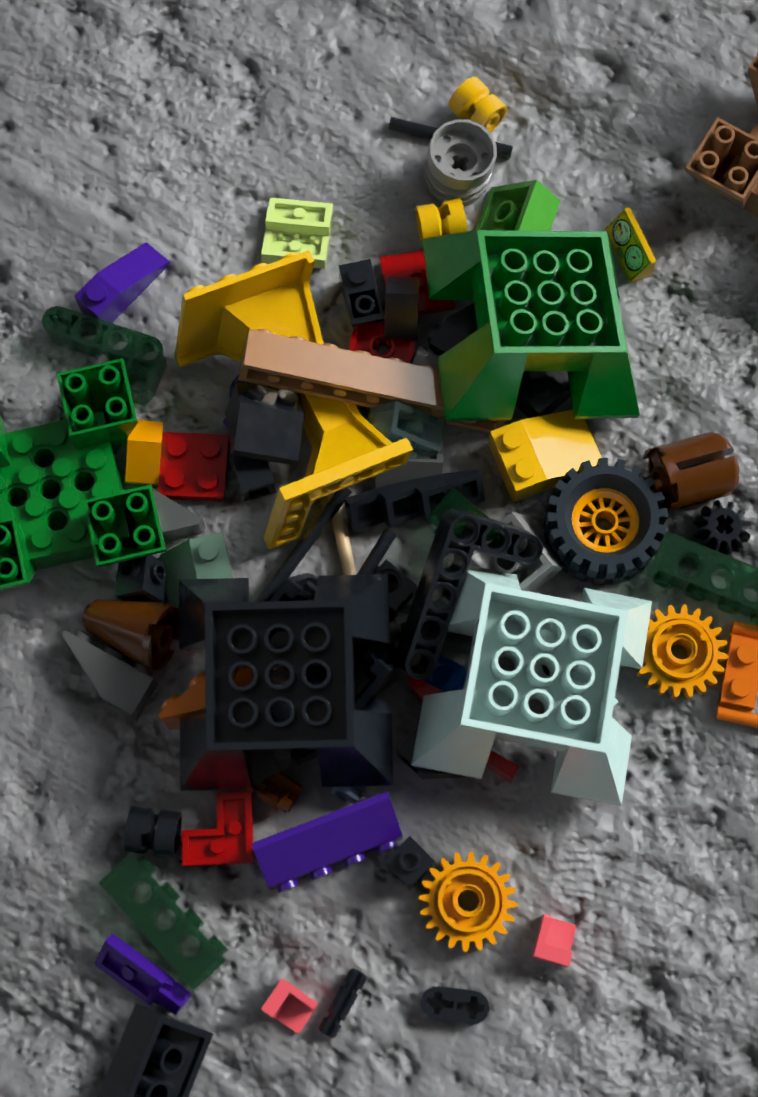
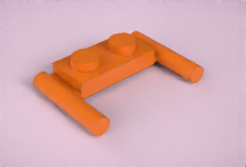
(740, 677)

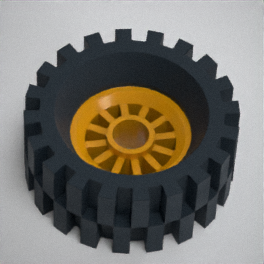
(619, 489)

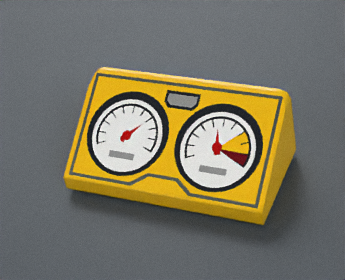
(630, 246)

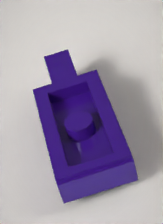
(140, 975)

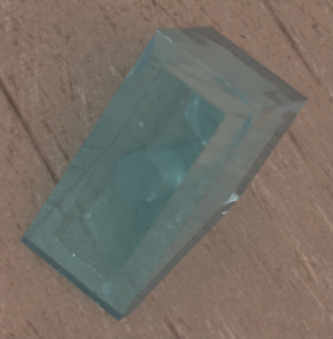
(402, 421)

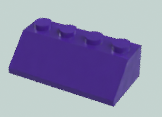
(328, 842)

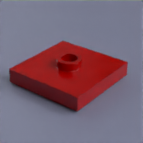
(413, 265)

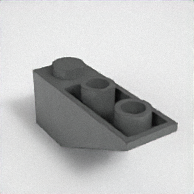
(116, 682)

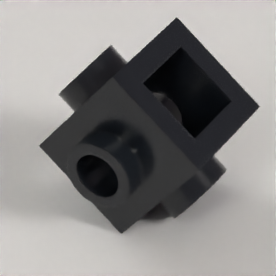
(141, 580)

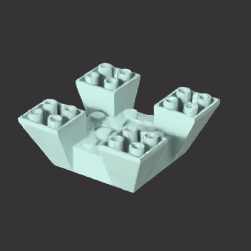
(577, 720)

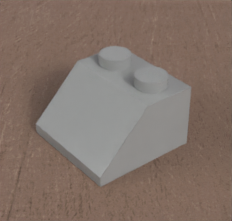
(529, 576)

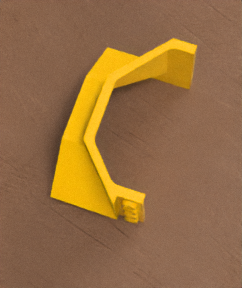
(340, 438)

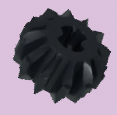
(717, 516)

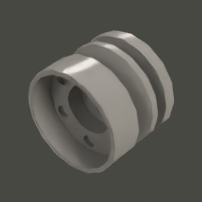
(460, 161)

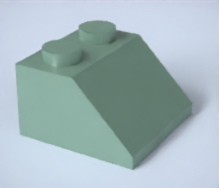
(196, 559)

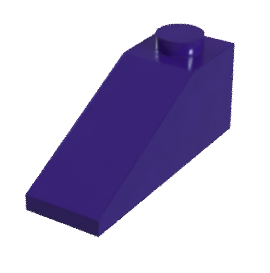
(120, 283)

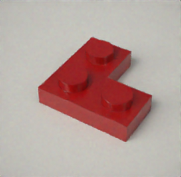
(229, 841)

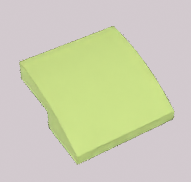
(297, 228)

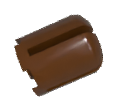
(693, 470)

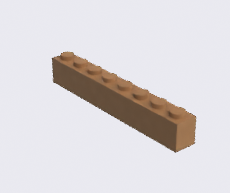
(344, 375)

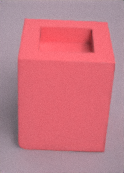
(554, 941)
(290, 1006)

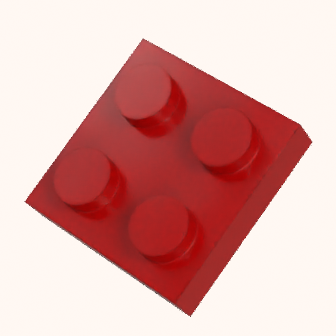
(194, 466)

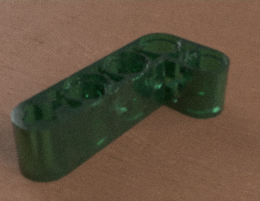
(107, 336)

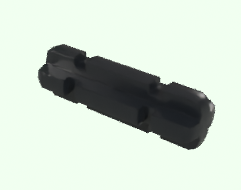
(342, 1003)

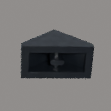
(401, 308)

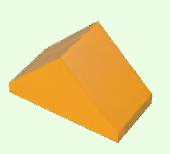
(144, 453)

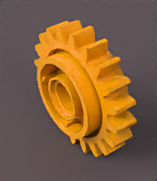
(700, 647)
(491, 898)

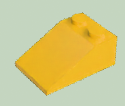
(540, 451)

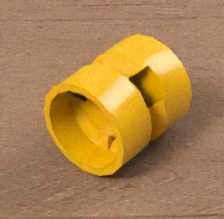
(474, 103)
(441, 220)

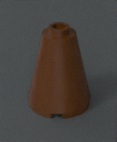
(135, 629)

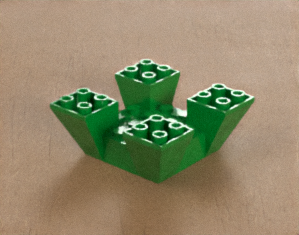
(538, 308)
(84, 447)

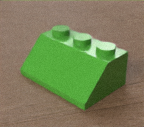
(519, 207)

